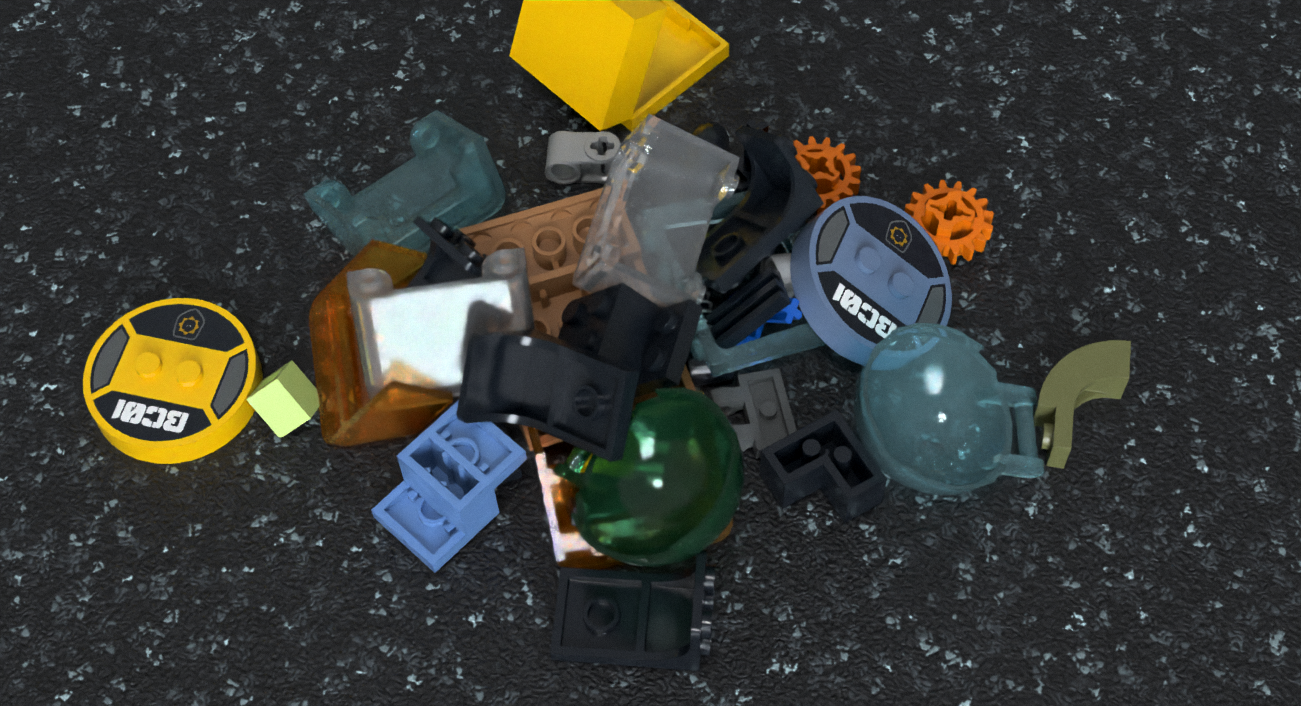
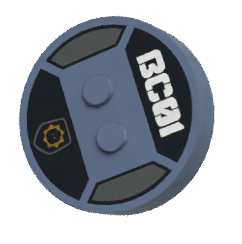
(865, 273)

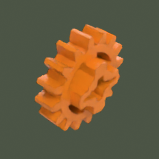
(822, 163)
(952, 219)

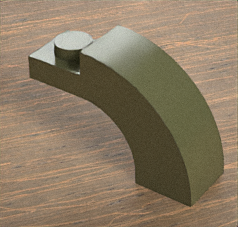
(1080, 376)

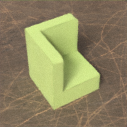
(285, 399)

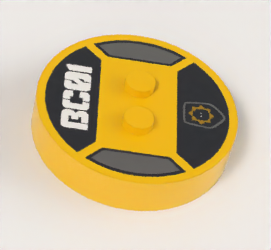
(172, 380)

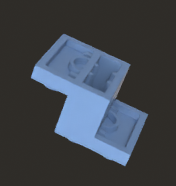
(448, 486)

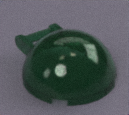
(669, 491)

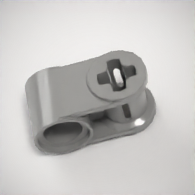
(579, 156)

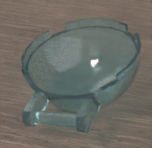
(940, 415)

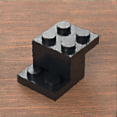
(634, 333)

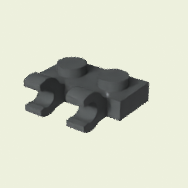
(764, 408)

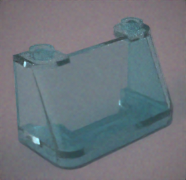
(445, 179)

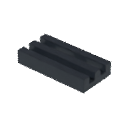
(748, 308)

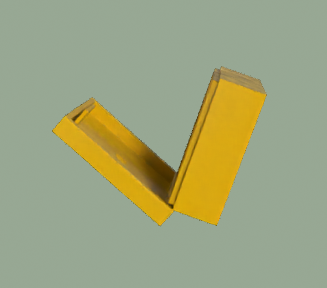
(615, 55)

